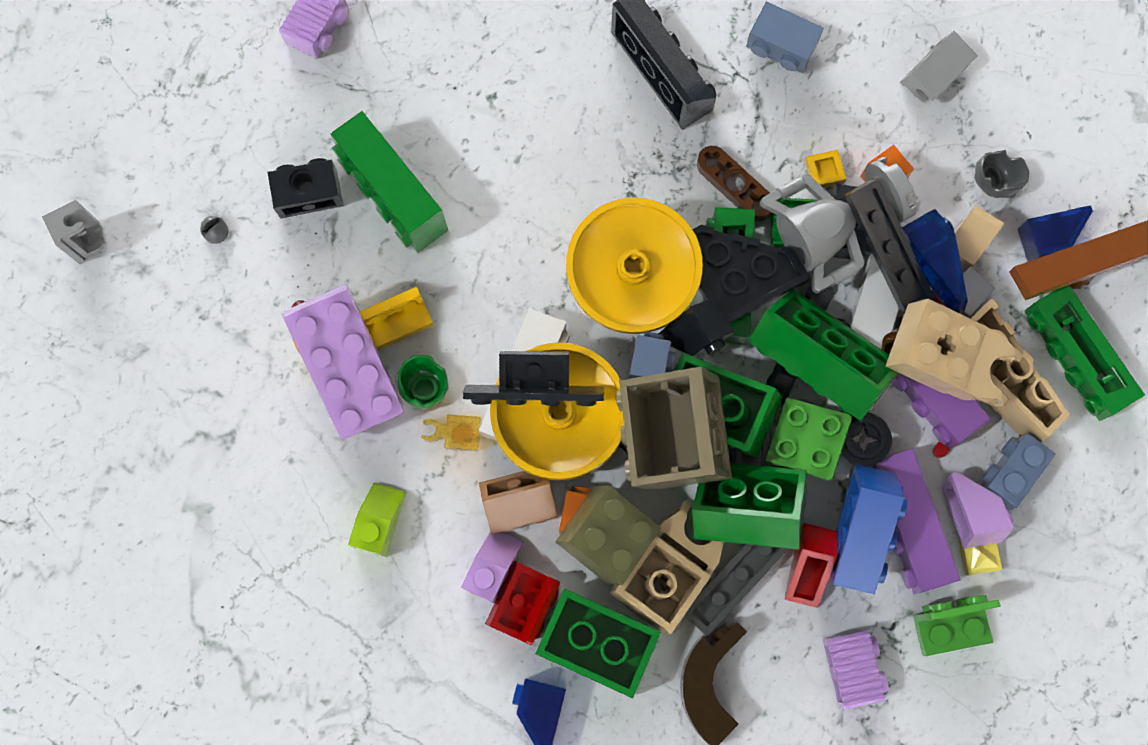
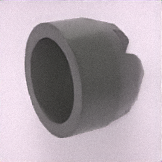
(215, 234)

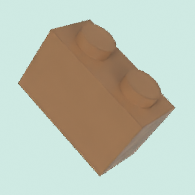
(517, 501)

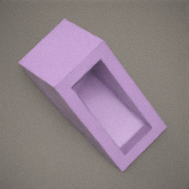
(976, 512)
(492, 565)

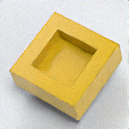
(826, 168)

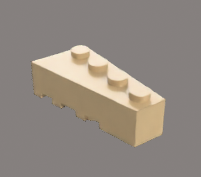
(1031, 400)

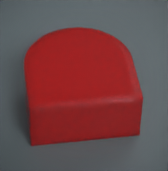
(940, 450)

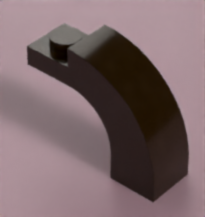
(697, 689)

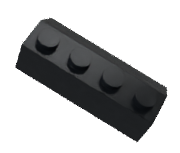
(662, 61)

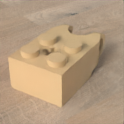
(950, 352)
(682, 567)

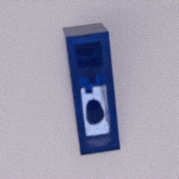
(938, 256)

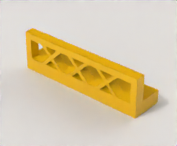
(392, 323)

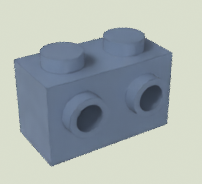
(784, 37)
(651, 355)
(1017, 469)

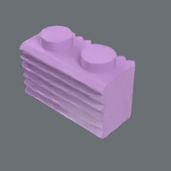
(312, 24)
(855, 669)

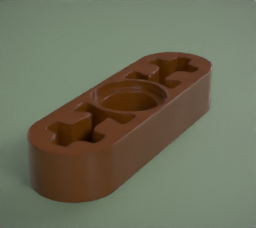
(724, 160)

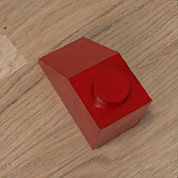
(812, 565)

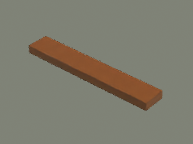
(1081, 261)

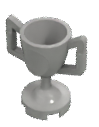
(825, 226)

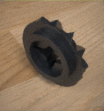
(875, 451)

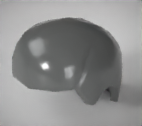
(1001, 175)

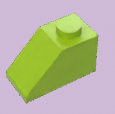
(377, 520)

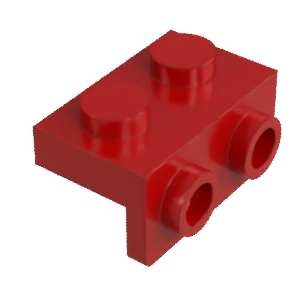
(523, 603)

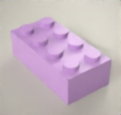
(343, 361)

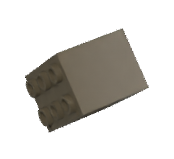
(674, 429)

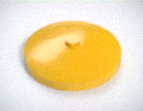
(634, 265)
(567, 437)

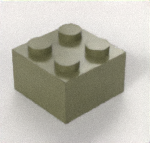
(608, 535)

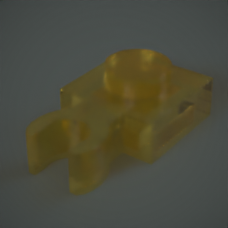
(459, 432)

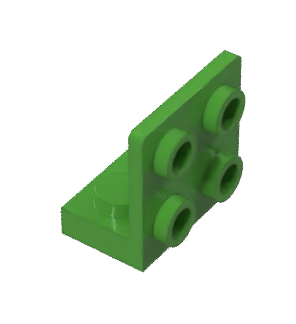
(809, 439)
(951, 628)

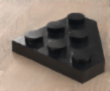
(745, 272)

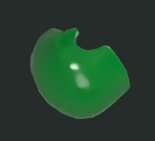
(422, 382)

